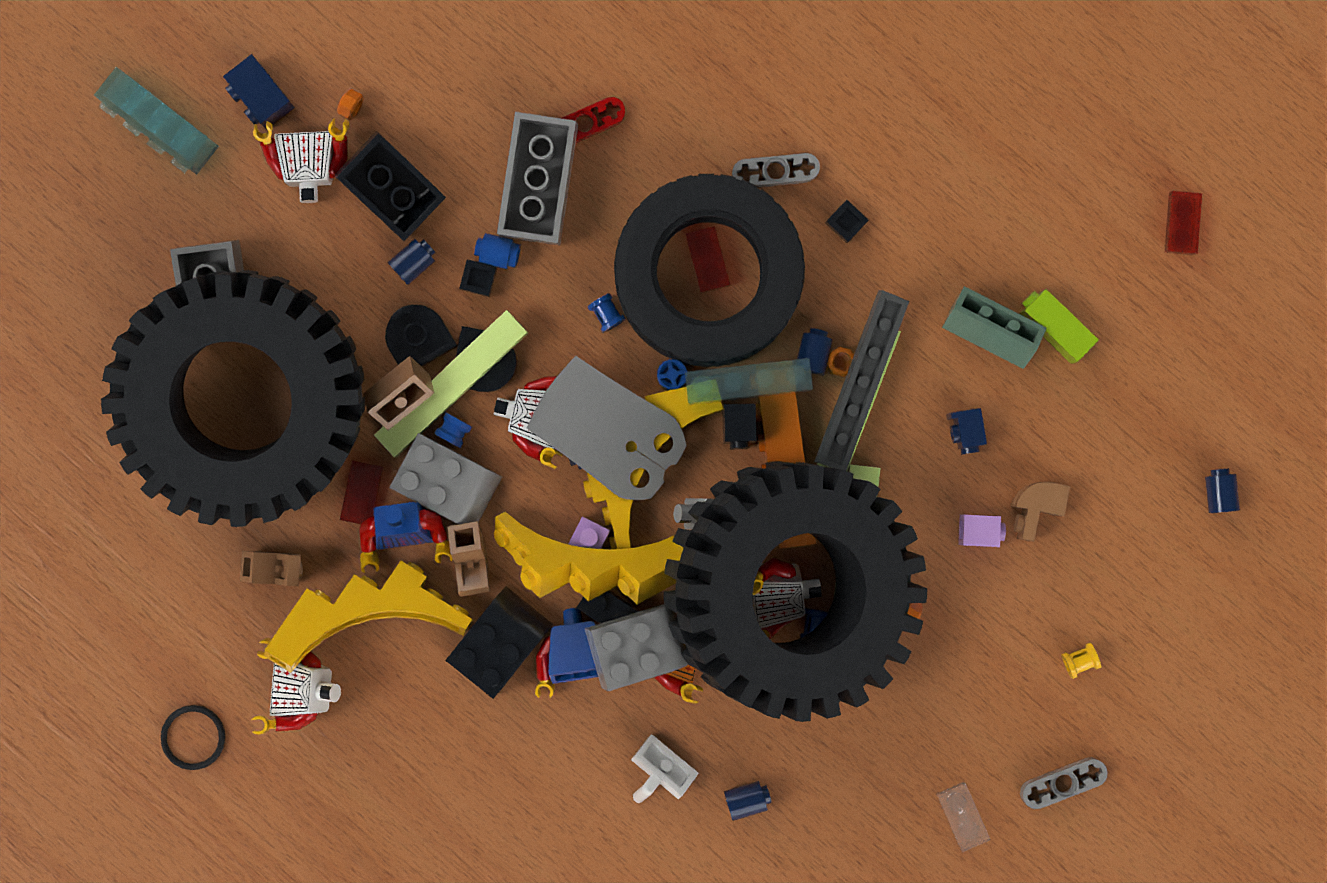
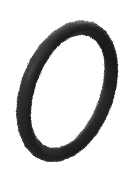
(193, 708)

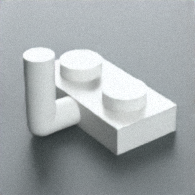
(664, 769)

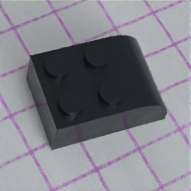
(390, 186)
(499, 642)

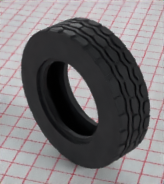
(723, 202)

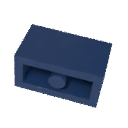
(258, 92)

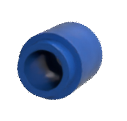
(497, 251)

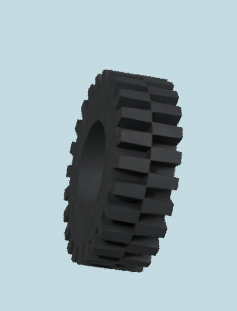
(169, 448)
(868, 604)

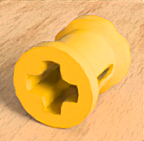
(1081, 660)

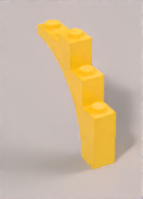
(619, 509)
(590, 571)
(360, 601)

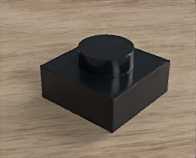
(846, 221)
(478, 278)

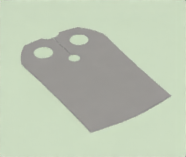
(593, 420)

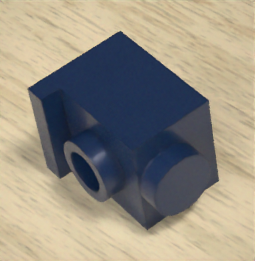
(968, 430)

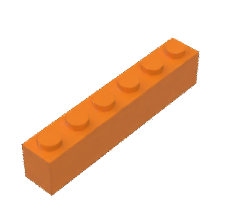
(781, 442)

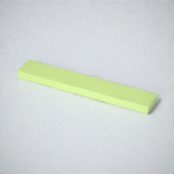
(455, 381)

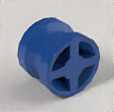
(671, 369)
(453, 430)

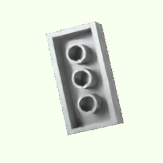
(537, 178)

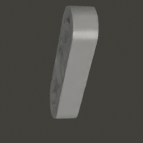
(797, 159)
(1081, 766)

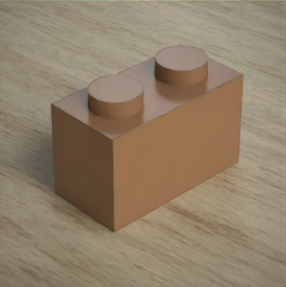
(398, 393)

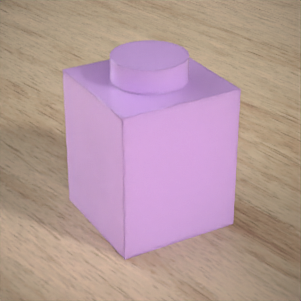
(981, 530)
(589, 534)

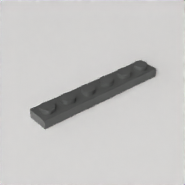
(862, 380)

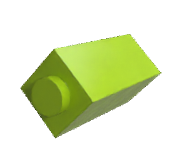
(1062, 327)

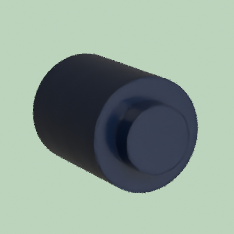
(412, 260)
(816, 347)
(1222, 491)
(747, 800)

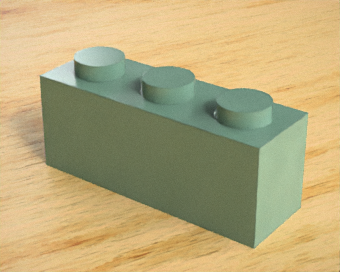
(994, 327)

